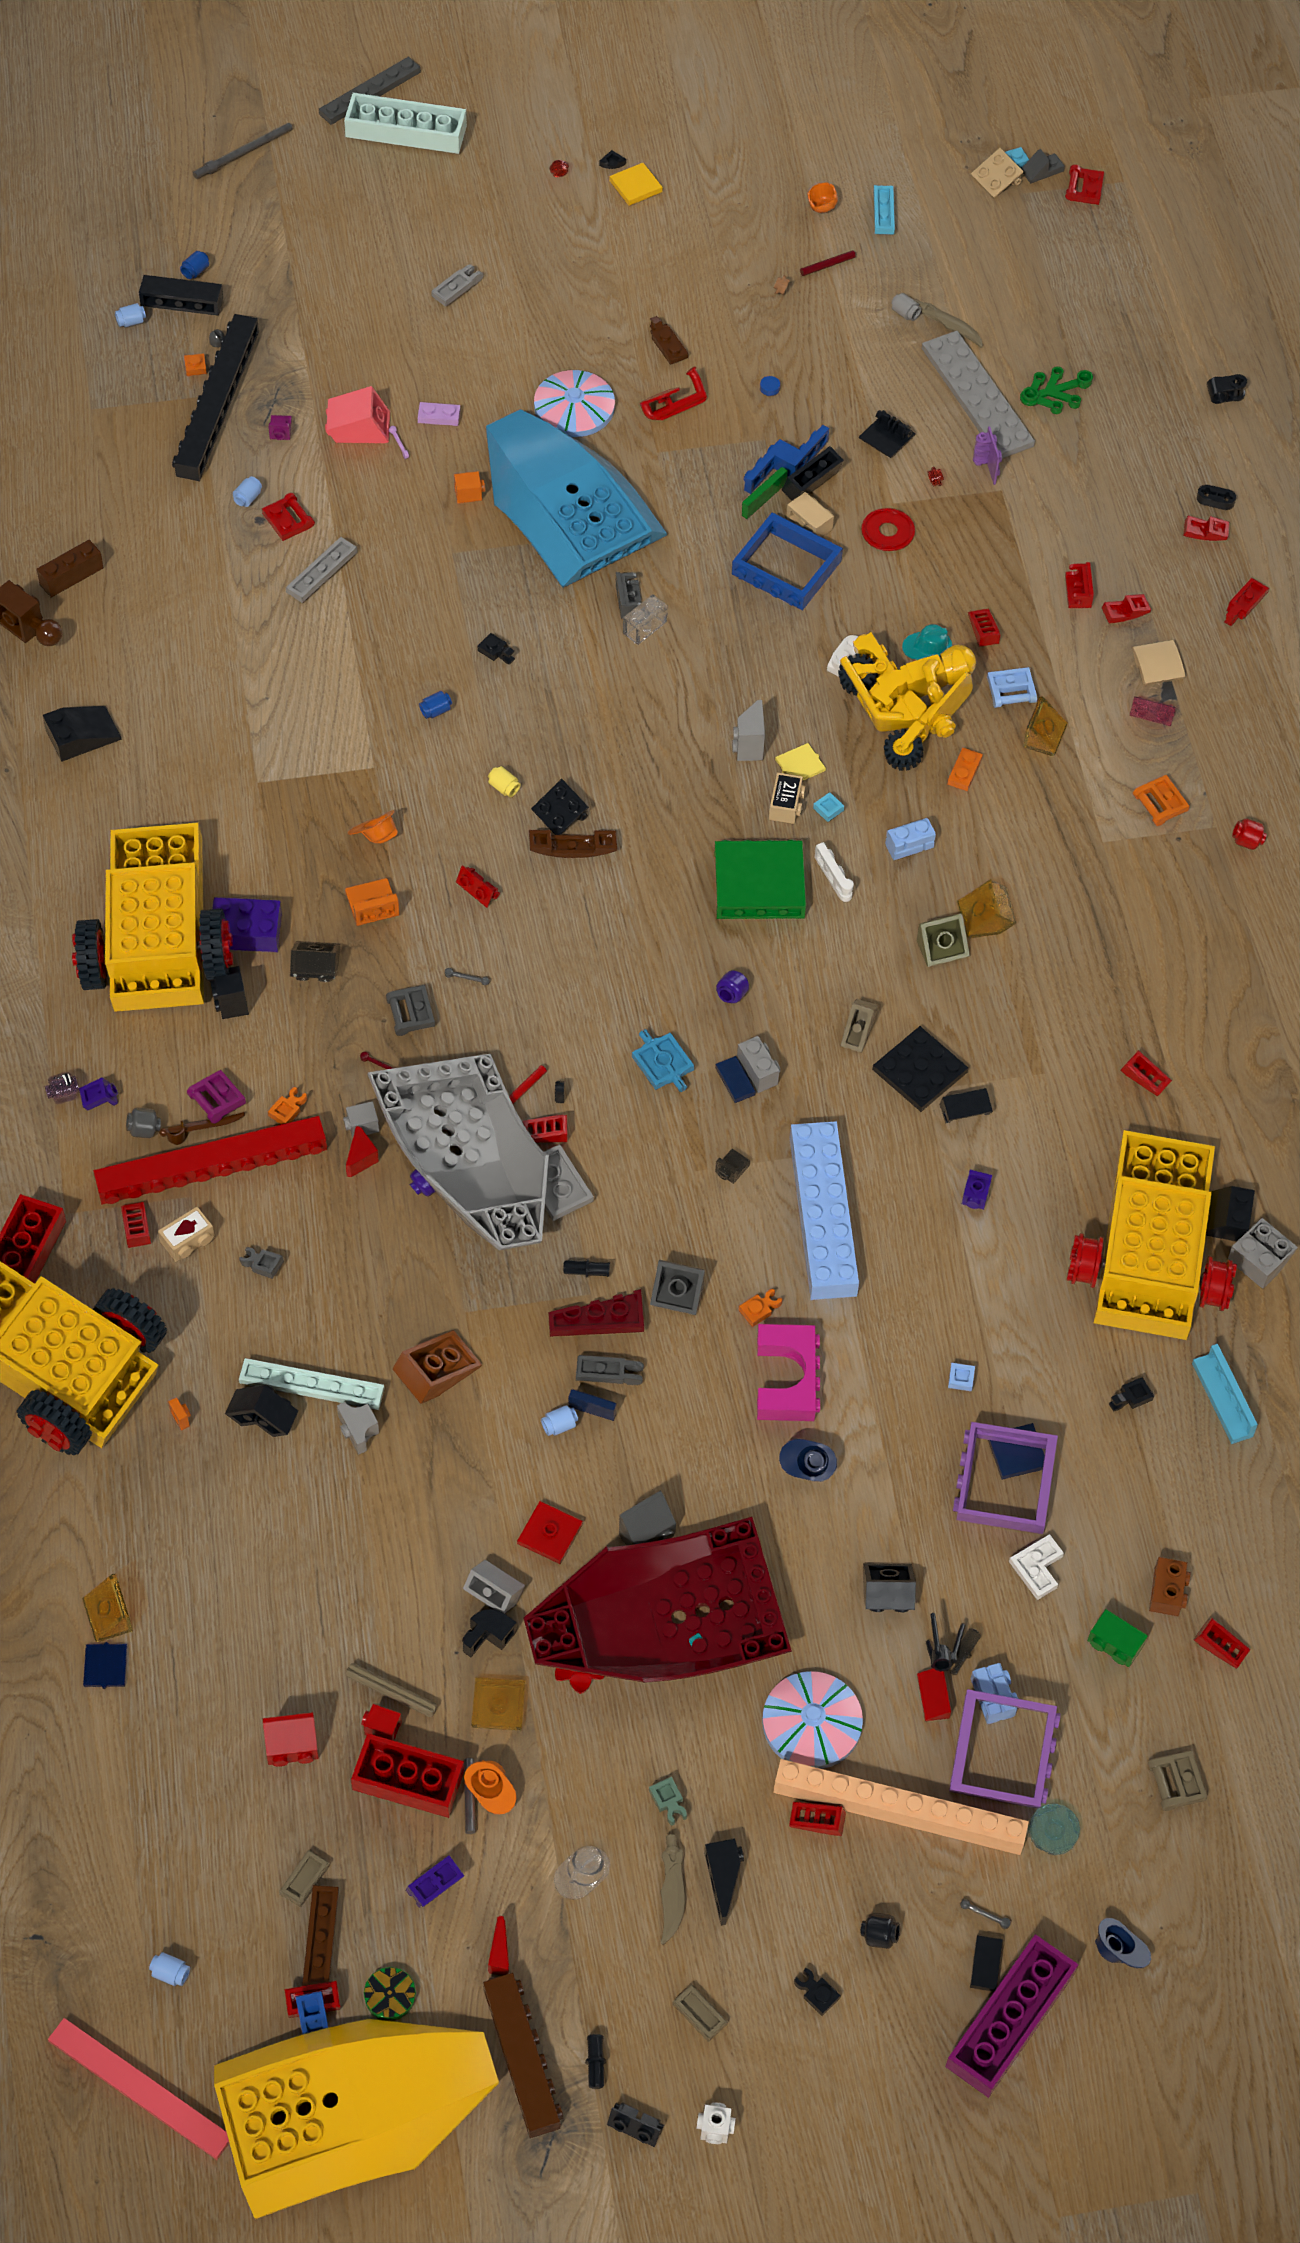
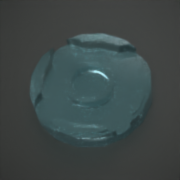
(1054, 1829)

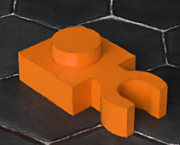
(285, 1109)
(758, 1308)

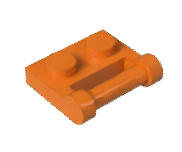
(1167, 797)

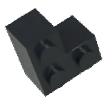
(229, 994)
(263, 1408)

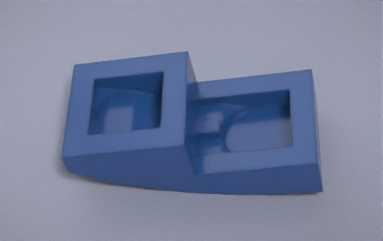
(311, 2012)

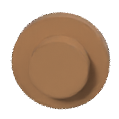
(781, 285)

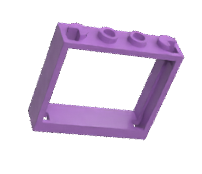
(1012, 1436)
(1048, 1746)

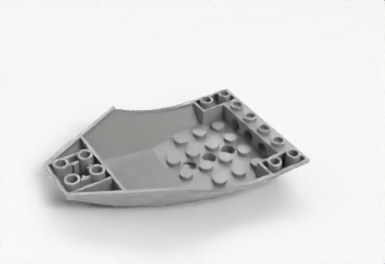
(501, 1172)

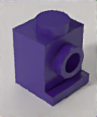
(976, 1189)

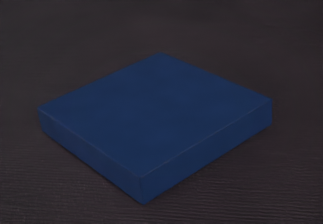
(1017, 1459)

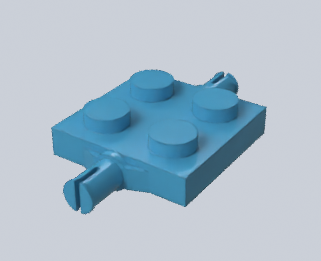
(662, 1061)

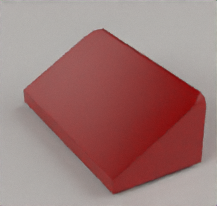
(934, 1695)
(329, 1994)

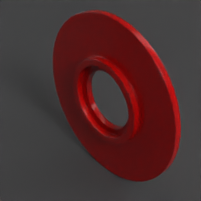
(873, 536)

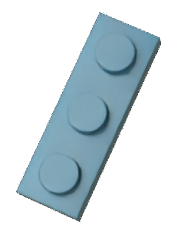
(883, 210)

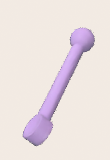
(392, 430)

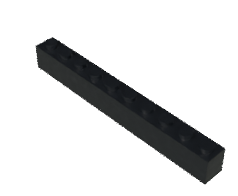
(216, 397)

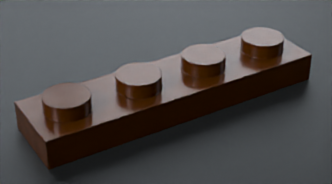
(320, 1935)

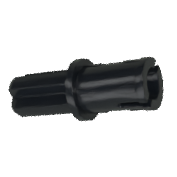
(586, 1268)
(595, 2061)

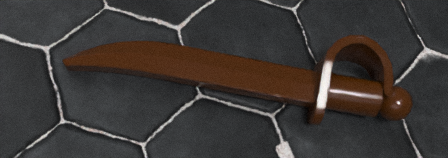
(177, 1136)

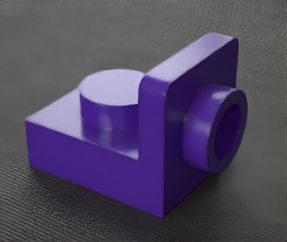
(98, 1093)

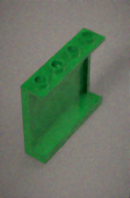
(760, 879)

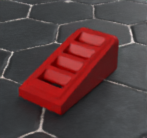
(984, 639)
(1136, 1075)
(551, 1121)
(137, 1239)
(1217, 1649)
(819, 1809)
(498, 1959)

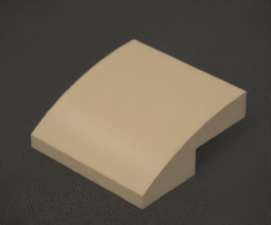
(1158, 662)

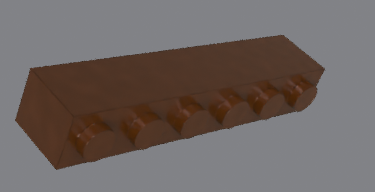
(521, 2055)

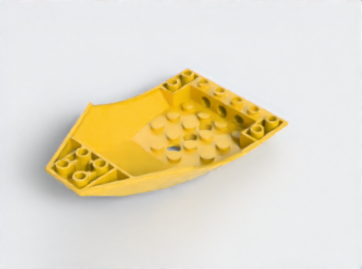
(396, 2095)

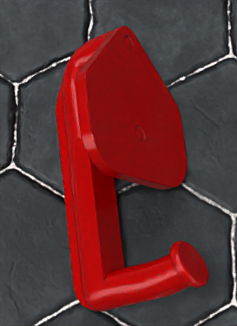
(678, 406)

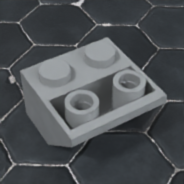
(1262, 1253)

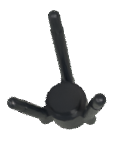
(941, 1656)

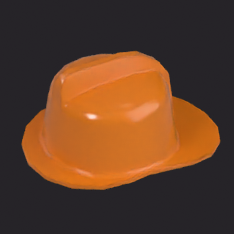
(378, 829)
(490, 1786)

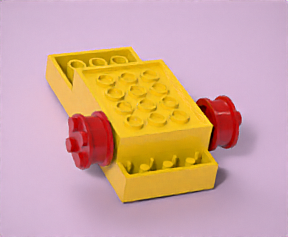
(1155, 1240)

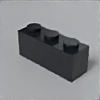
(813, 474)

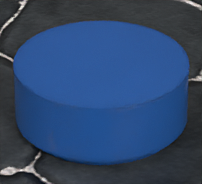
(770, 386)

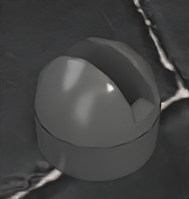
(214, 338)

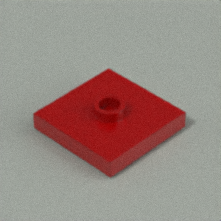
(549, 1532)

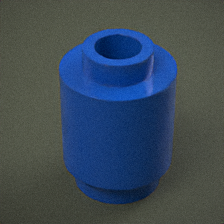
(194, 264)
(435, 704)

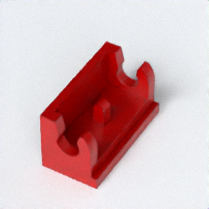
(1079, 586)

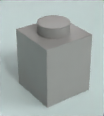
(362, 1116)

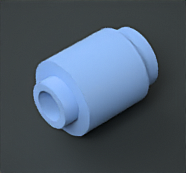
(130, 315)
(247, 491)
(559, 1420)
(169, 1969)

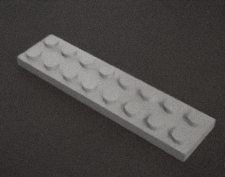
(977, 392)

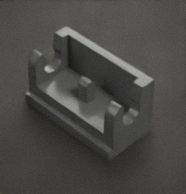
(627, 592)

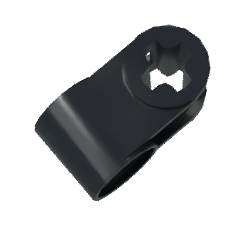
(1225, 389)

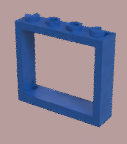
(799, 537)

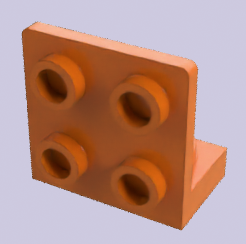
(372, 901)

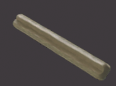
(391, 1690)

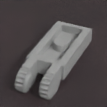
(456, 285)

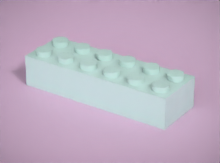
(405, 123)

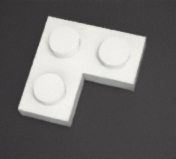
(1032, 1565)

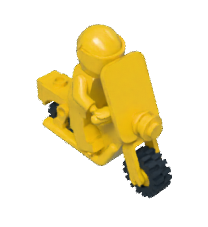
(896, 694)

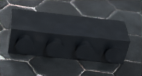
(181, 295)

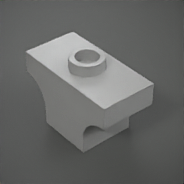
(357, 1424)

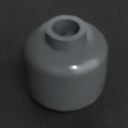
(143, 1122)

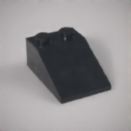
(80, 730)

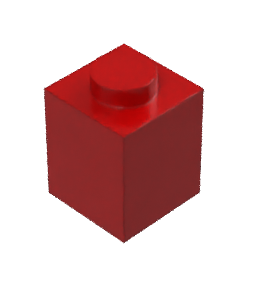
(382, 1722)

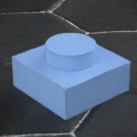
(961, 1377)

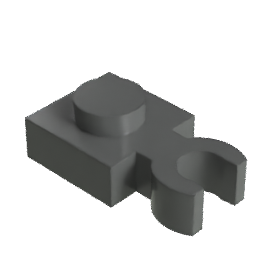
(264, 1263)

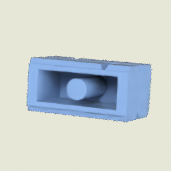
(910, 839)
(997, 1682)

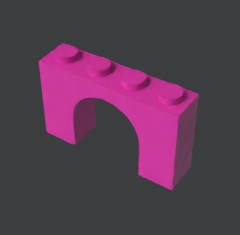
(798, 1344)

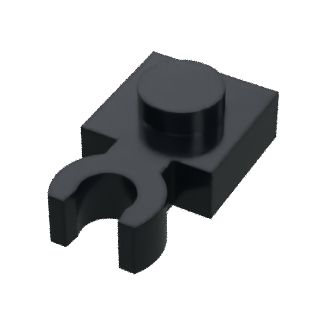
(819, 1994)

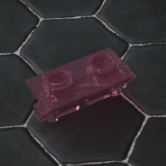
(1152, 711)

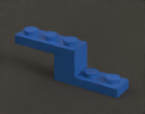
(785, 456)

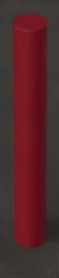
(827, 263)

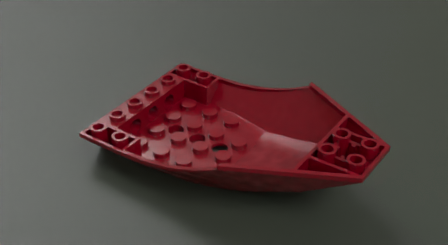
(621, 1604)

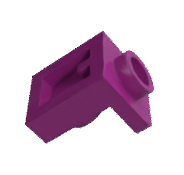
(280, 427)

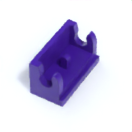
(434, 1881)

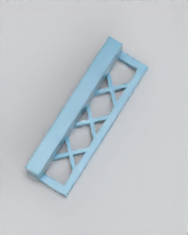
(1225, 1395)

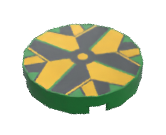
(389, 1993)

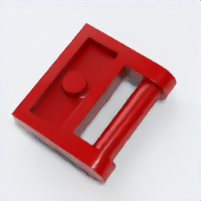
(1091, 185)
(282, 520)

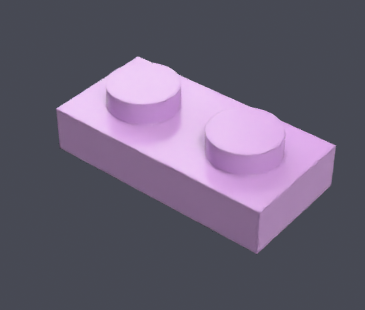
(439, 414)

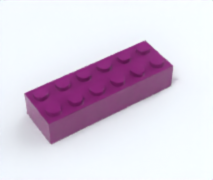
(1011, 2016)

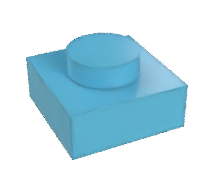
(1018, 156)
(828, 807)

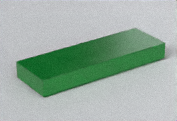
(764, 492)

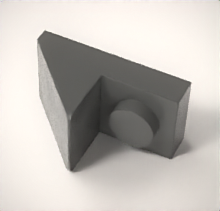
(1042, 166)

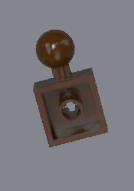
(23, 617)

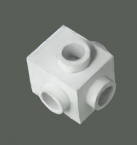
(713, 2132)

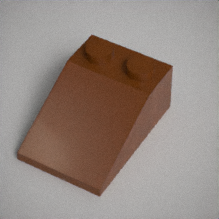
(435, 1366)

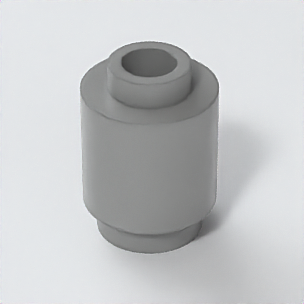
(906, 307)

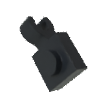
(496, 648)
(1134, 1393)

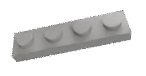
(321, 569)

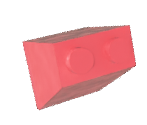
(358, 417)

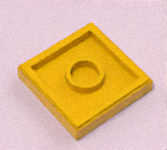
(636, 184)

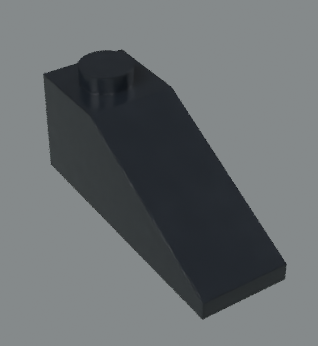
(723, 1865)

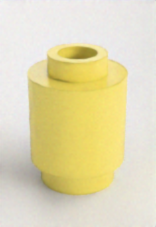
(504, 781)

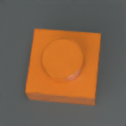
(195, 364)
(179, 1413)

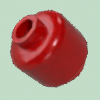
(1249, 834)

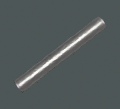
(469, 1803)

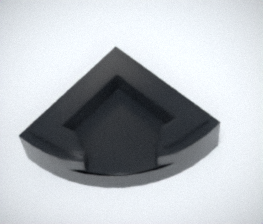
(612, 160)
(559, 1091)

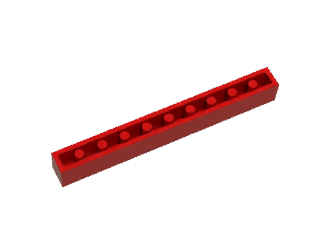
(210, 1160)

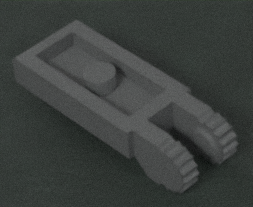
(608, 1370)

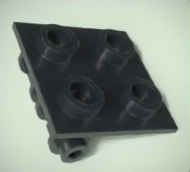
(887, 434)
(560, 808)

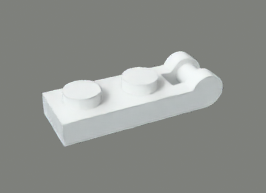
(833, 872)

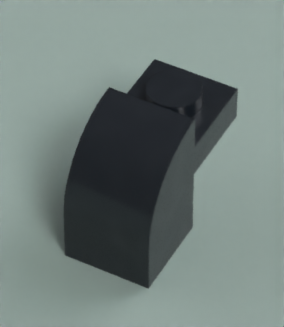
(489, 1626)

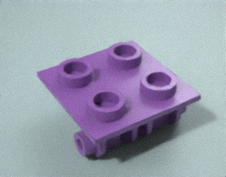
(987, 453)

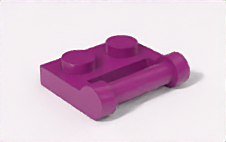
(221, 1090)

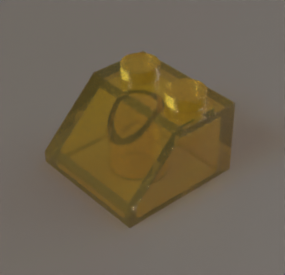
(987, 910)

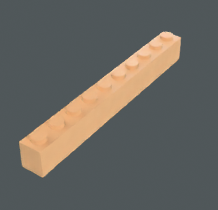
(901, 1807)

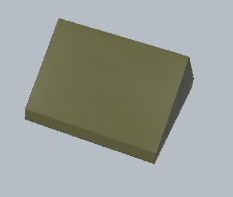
(943, 940)

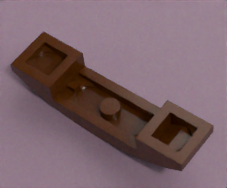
(572, 846)

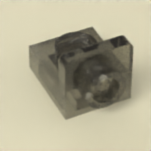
(731, 1166)

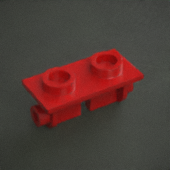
(474, 885)

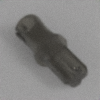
(966, 1646)

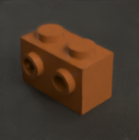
(1168, 1586)

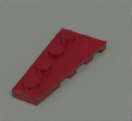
(611, 1316)

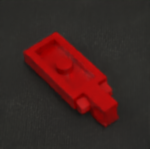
(1245, 601)

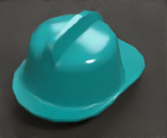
(928, 642)

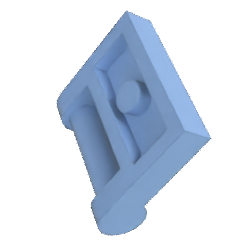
(1011, 681)

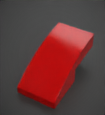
(1212, 529)
(1128, 609)

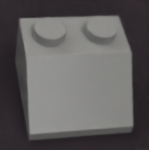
(749, 734)

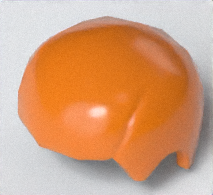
(822, 197)

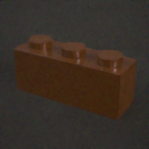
(70, 568)

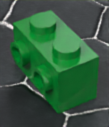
(1117, 1638)

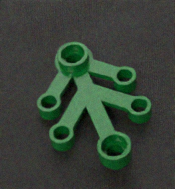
(1031, 395)

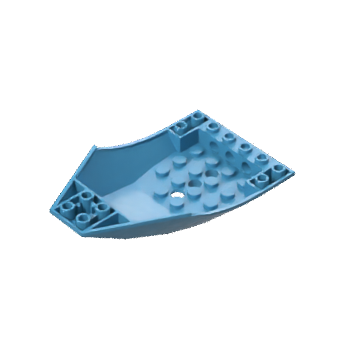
(529, 482)

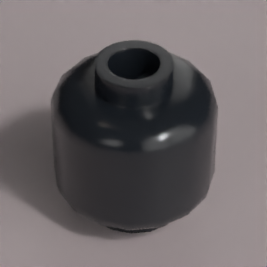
(880, 1930)

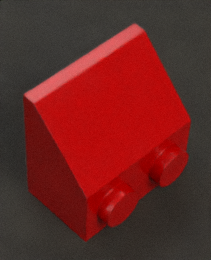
(290, 1739)

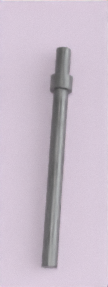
(211, 166)

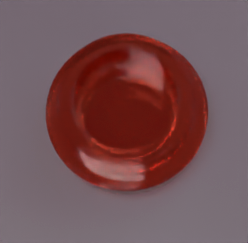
(559, 168)
(935, 476)

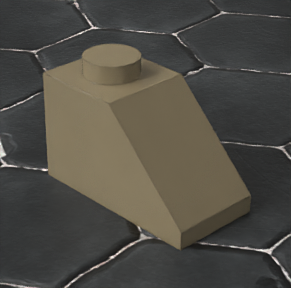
(859, 1025)

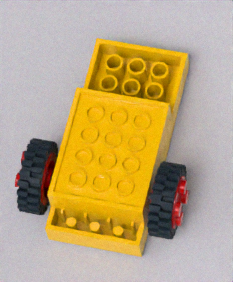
(154, 923)
(72, 1361)

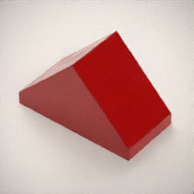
(361, 1153)

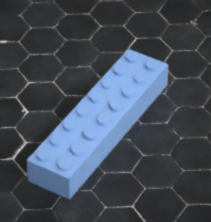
(823, 1210)

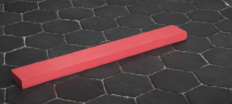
(140, 2088)

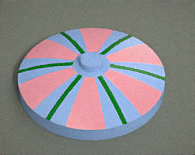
(575, 402)
(812, 1719)

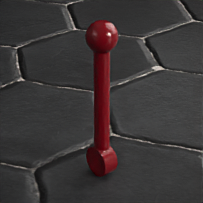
(364, 1056)

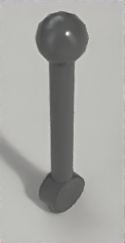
(449, 973)
(1004, 1922)

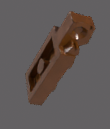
(667, 341)

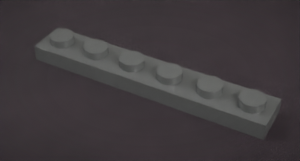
(375, 86)

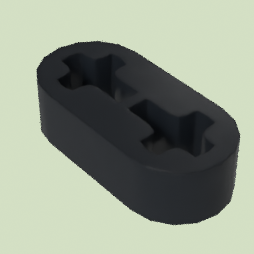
(1216, 497)

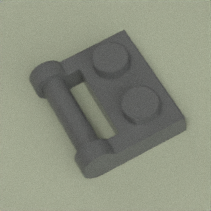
(417, 1006)

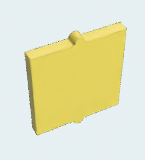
(801, 762)

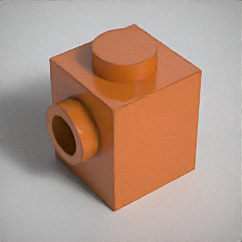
(468, 487)

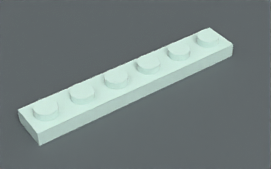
(311, 1383)

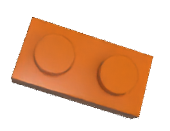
(965, 769)

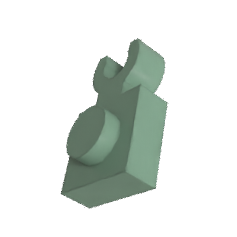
(668, 1797)

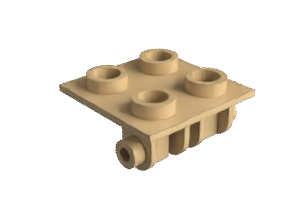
(998, 173)

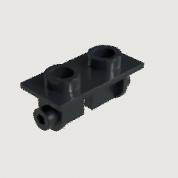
(624, 2120)

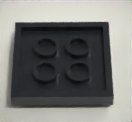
(920, 1068)

